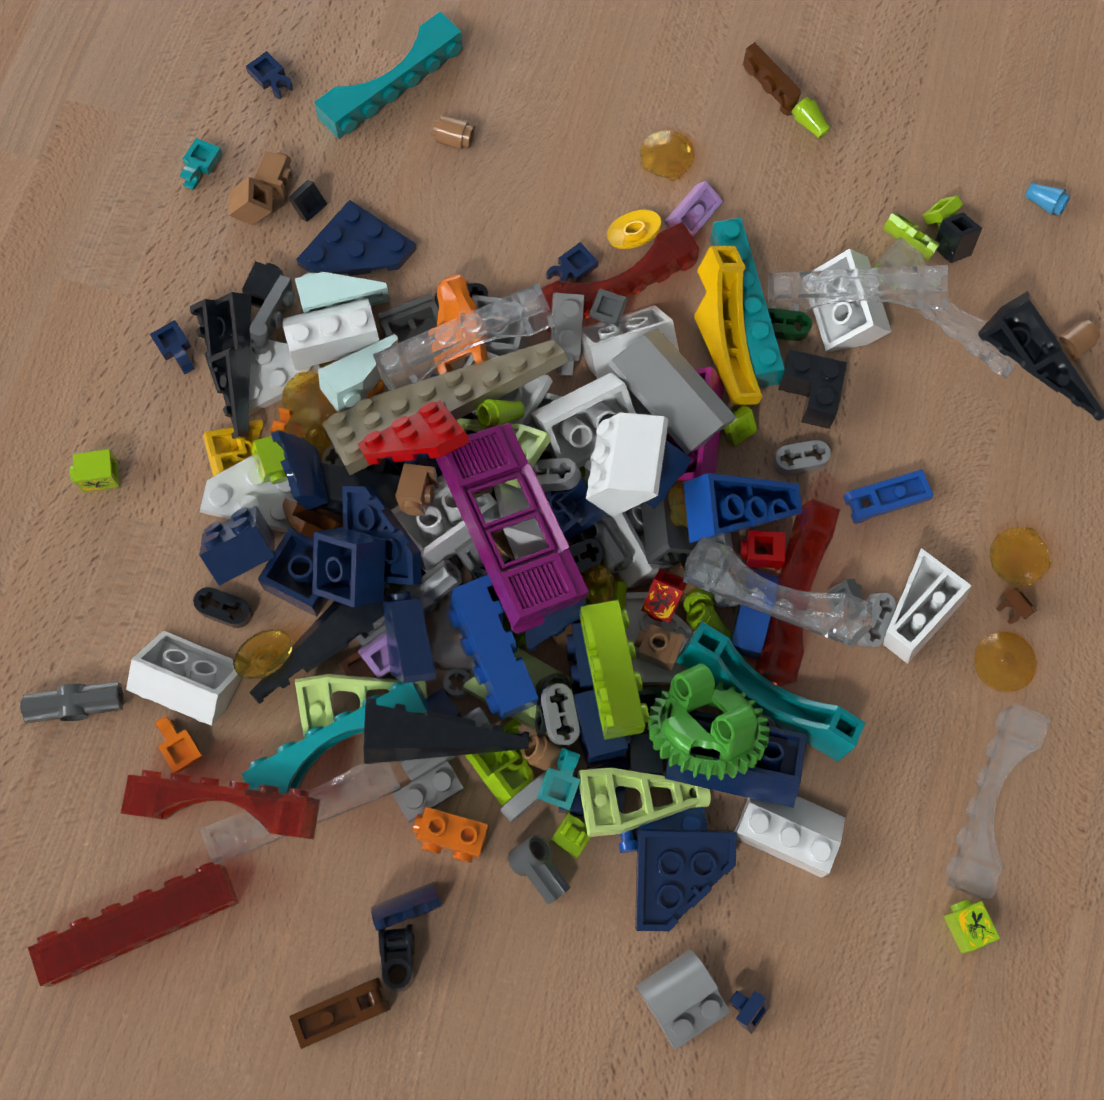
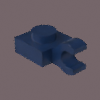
(173, 343)

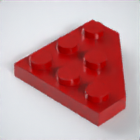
(427, 431)

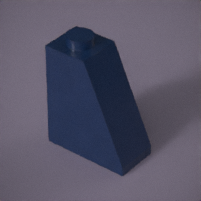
(407, 638)

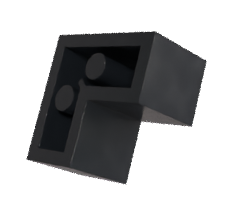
(819, 381)

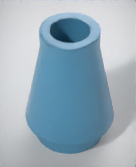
(1048, 198)

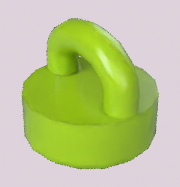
(698, 596)

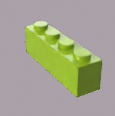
(612, 669)

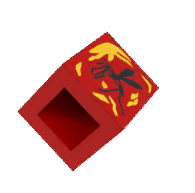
(664, 596)

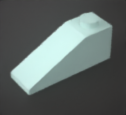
(331, 289)
(353, 376)

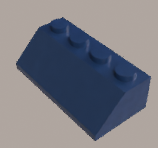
(773, 778)

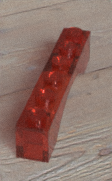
(671, 252)
(806, 547)
(279, 813)

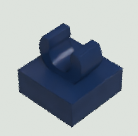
(751, 1009)

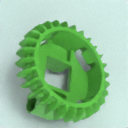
(736, 734)

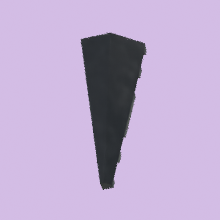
(227, 336)
(1028, 338)
(320, 642)
(406, 735)

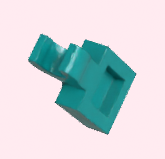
(198, 159)
(559, 785)

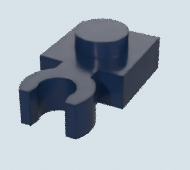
(269, 72)
(573, 264)

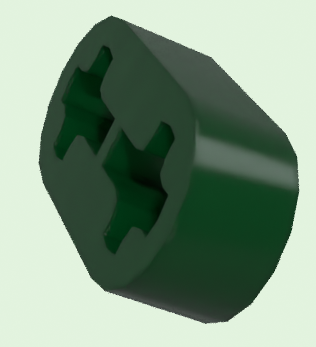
(784, 321)

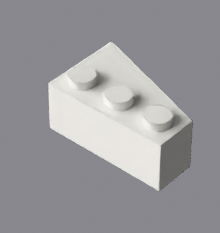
(925, 605)

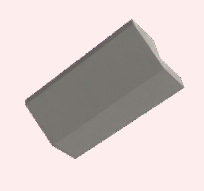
(672, 389)

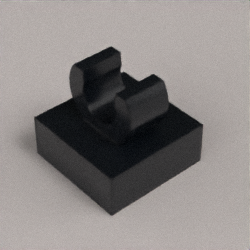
(307, 200)

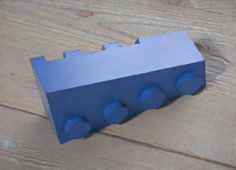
(733, 503)
(491, 648)

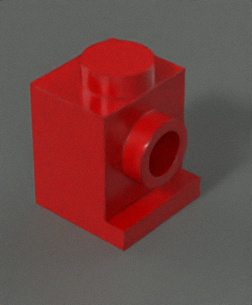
(770, 542)

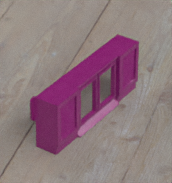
(530, 584)

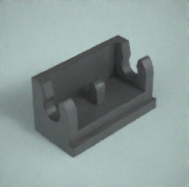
(410, 318)

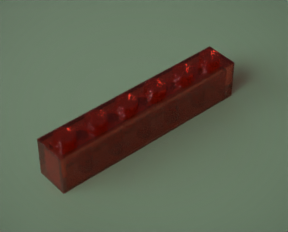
(132, 925)

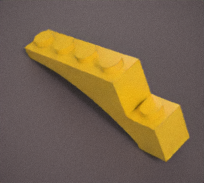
(722, 323)

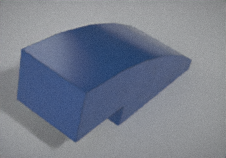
(751, 626)

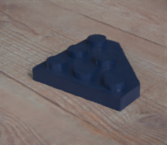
(356, 244)
(369, 514)
(678, 872)

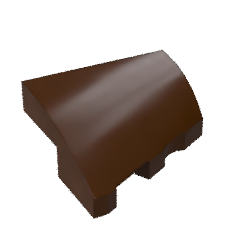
(307, 521)

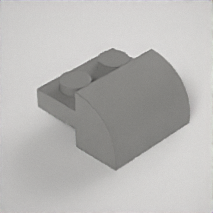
(683, 998)

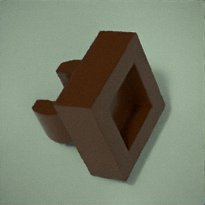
(1019, 603)

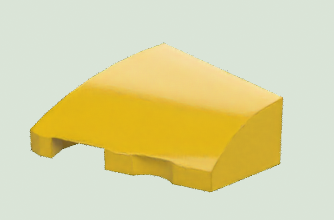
(227, 452)

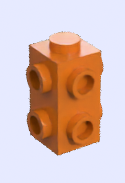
(451, 833)

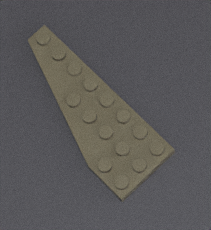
(458, 390)

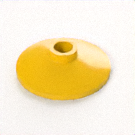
(634, 229)

